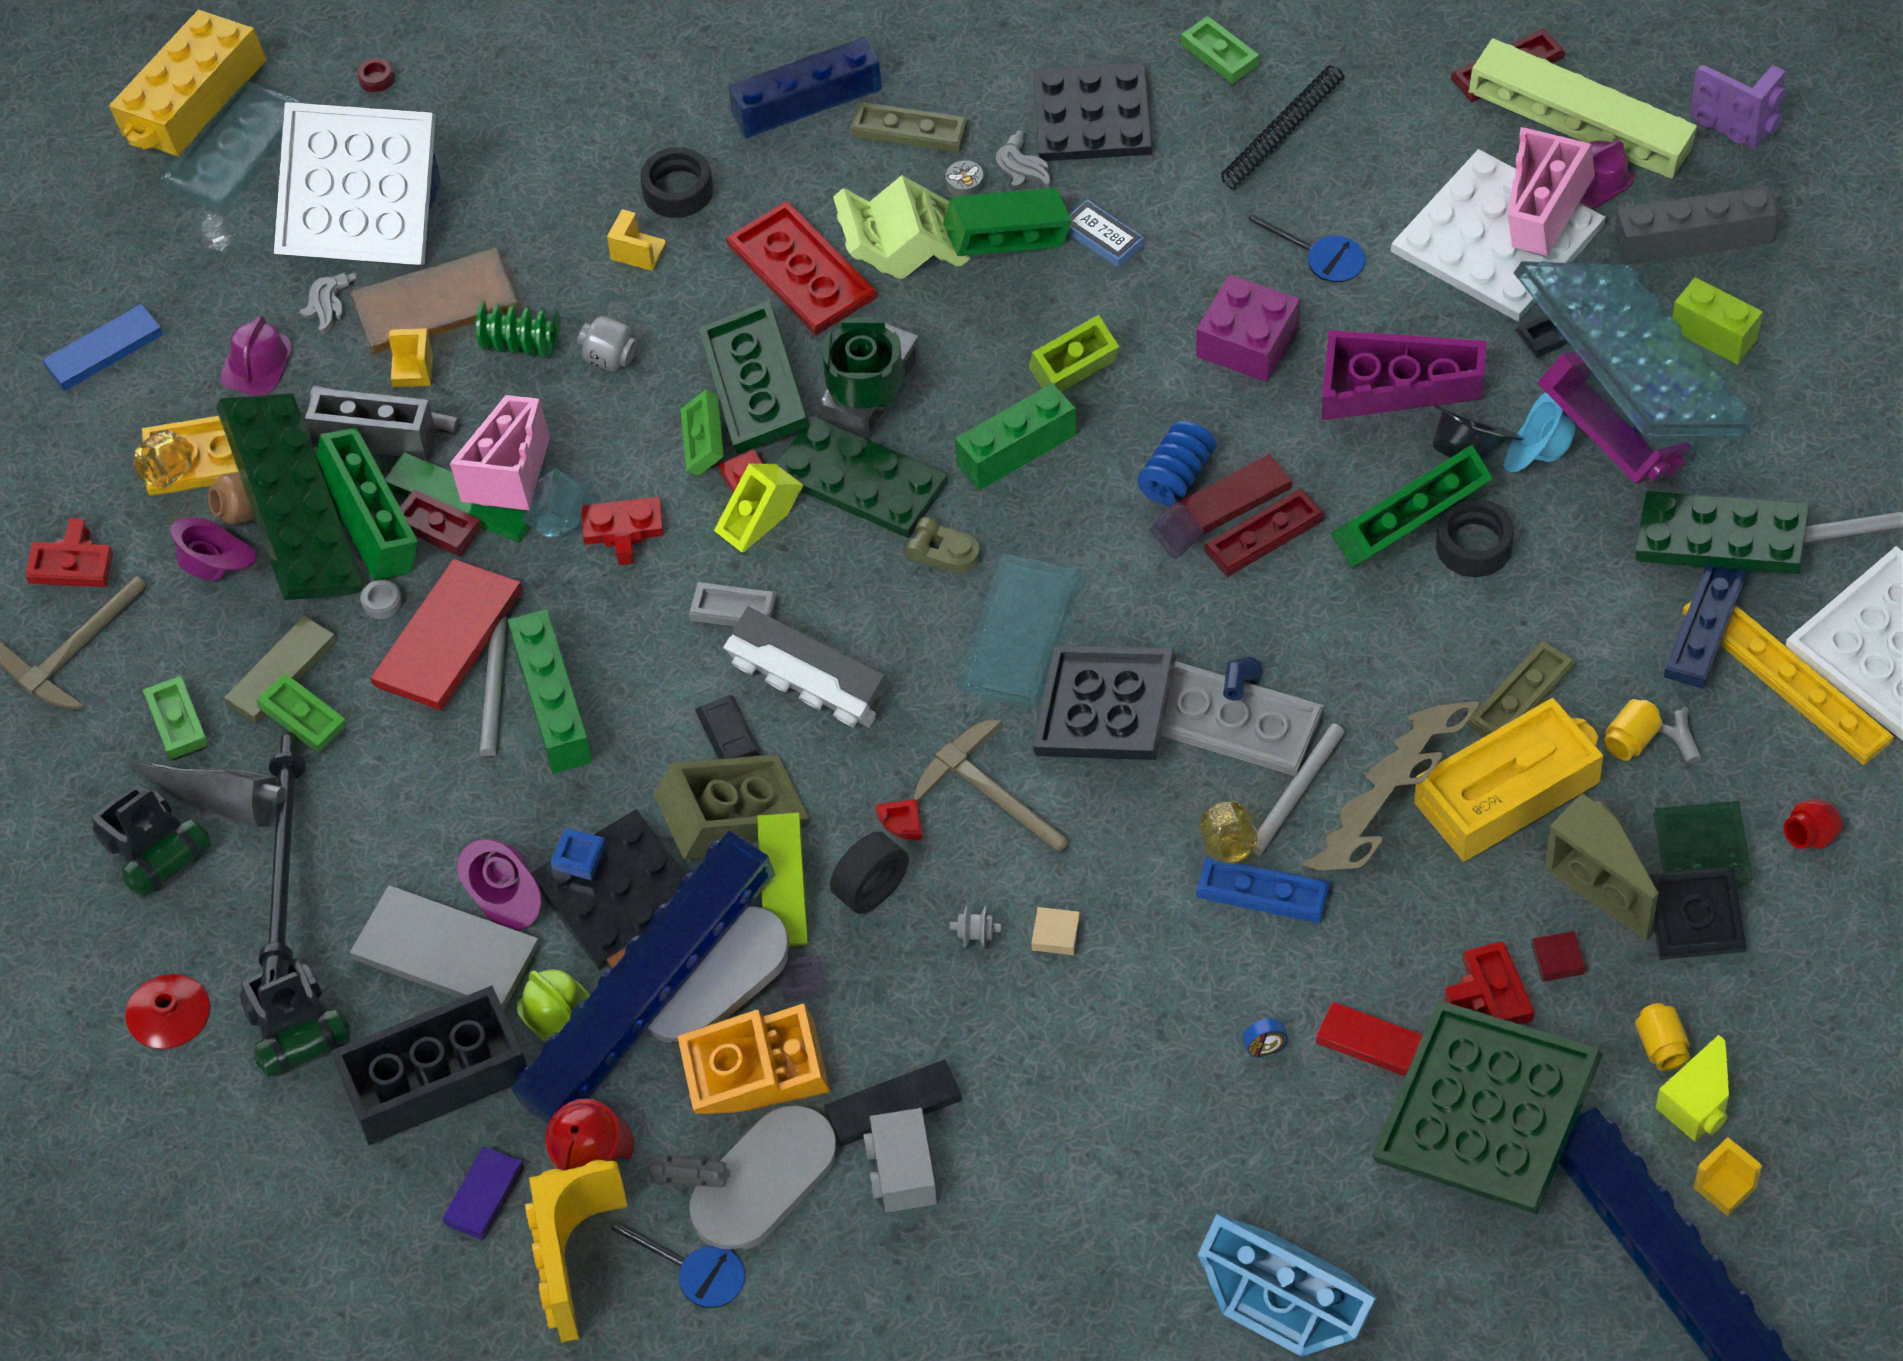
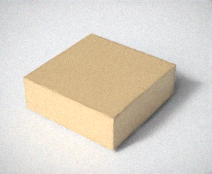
(1055, 931)

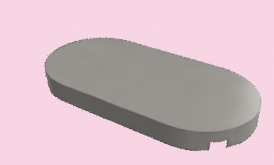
(728, 977)
(768, 1178)

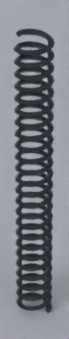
(1297, 100)

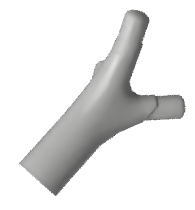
(1682, 736)

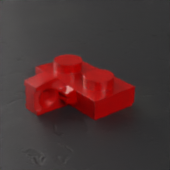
(622, 524)
(70, 560)
(1491, 985)

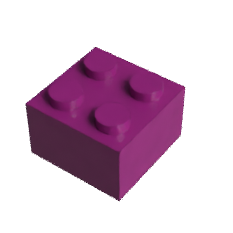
(1247, 327)

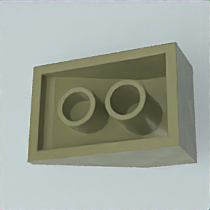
(723, 795)
(1599, 863)

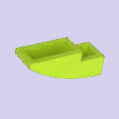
(785, 893)

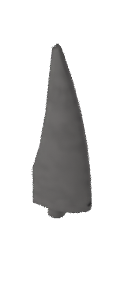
(229, 793)

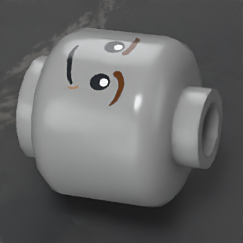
(607, 343)

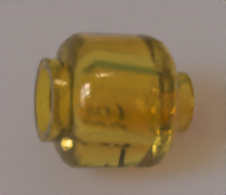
(163, 459)
(1228, 832)

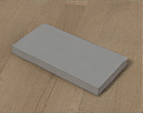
(1257, 729)
(443, 947)

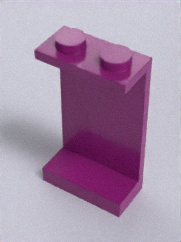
(1568, 388)

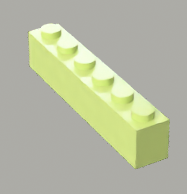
(1581, 107)

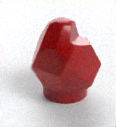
(1812, 824)

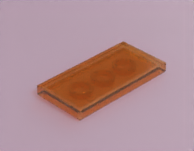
(433, 298)

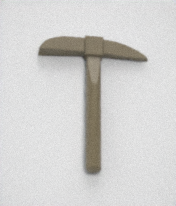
(37, 679)
(954, 759)

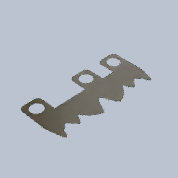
(1386, 775)

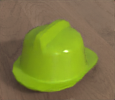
(549, 1001)

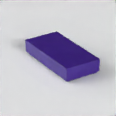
(483, 1193)

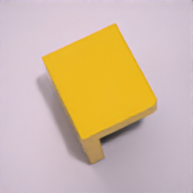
(632, 247)
(411, 357)
(1727, 1176)

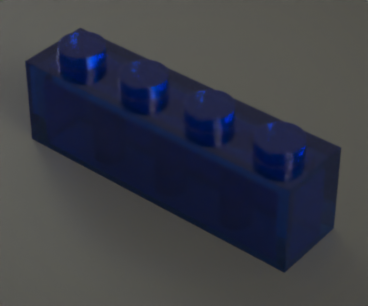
(805, 87)

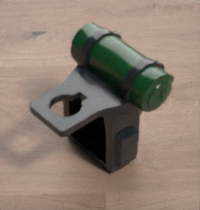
(148, 837)
(293, 1026)

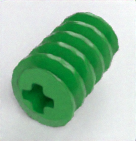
(516, 331)

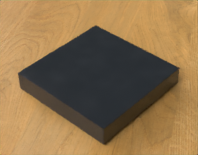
(1697, 914)

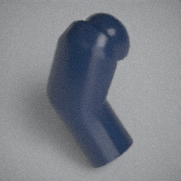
(1239, 672)

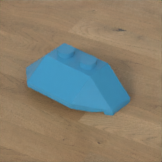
(1282, 1288)

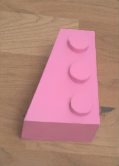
(1546, 188)
(504, 456)

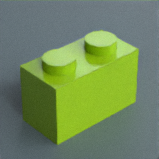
(1717, 320)
(1074, 355)

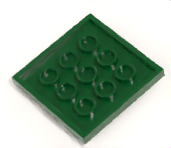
(1487, 1106)

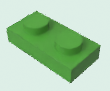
(1220, 49)
(702, 432)
(301, 713)
(175, 717)

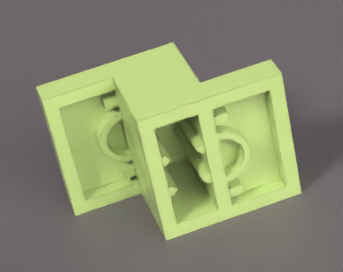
(896, 227)

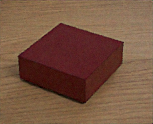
(1558, 956)

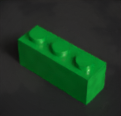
(1007, 221)
(1015, 436)

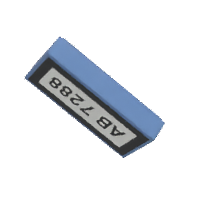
(1104, 234)

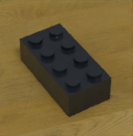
(429, 1064)

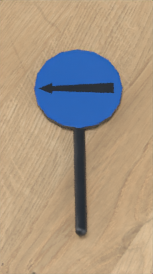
(1329, 258)
(706, 1277)

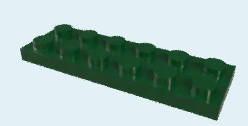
(289, 496)

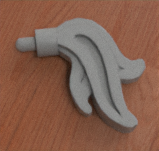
(1020, 166)
(324, 300)

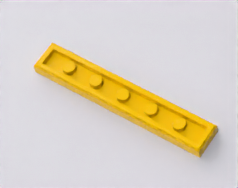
(1803, 688)

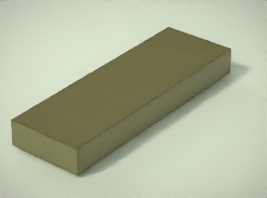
(909, 126)
(291, 655)
(1523, 689)

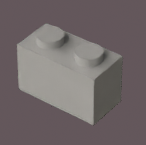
(902, 1160)

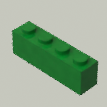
(366, 504)
(1411, 506)
(550, 691)

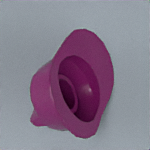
(1610, 173)
(255, 358)
(208, 549)
(500, 883)

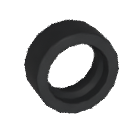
(676, 204)
(1474, 562)
(869, 872)

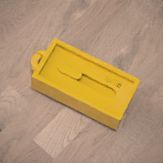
(187, 83)
(1510, 778)

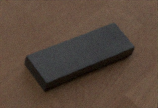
(924, 1088)

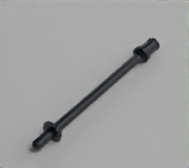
(276, 956)

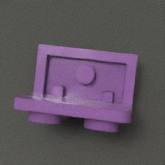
(1736, 109)

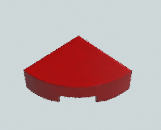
(901, 818)

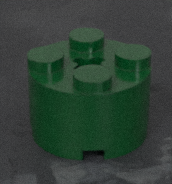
(862, 363)

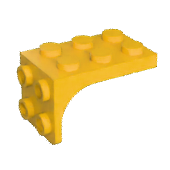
(558, 1206)

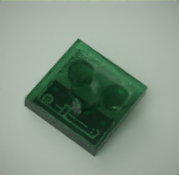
(1703, 839)

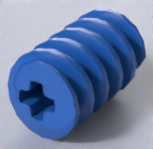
(1176, 462)

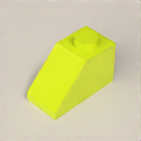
(757, 504)
(1698, 1092)

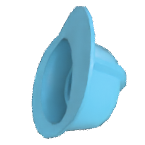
(1545, 434)

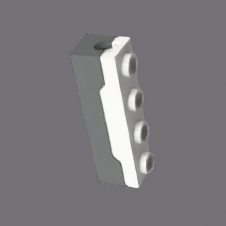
(808, 667)

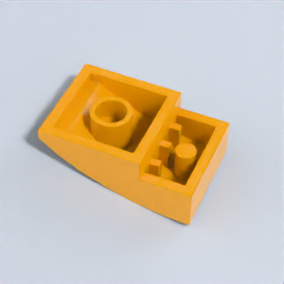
(753, 1061)

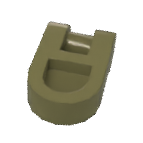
(956, 552)

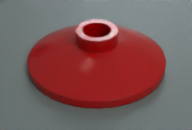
(170, 1025)

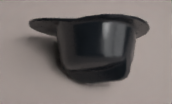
(1458, 433)

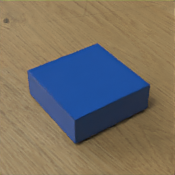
(578, 853)

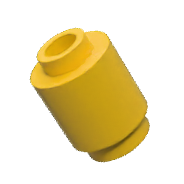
(1632, 729)
(1663, 1036)

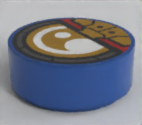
(1265, 1037)

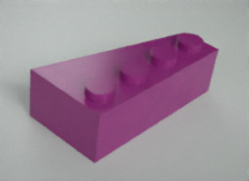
(1398, 372)

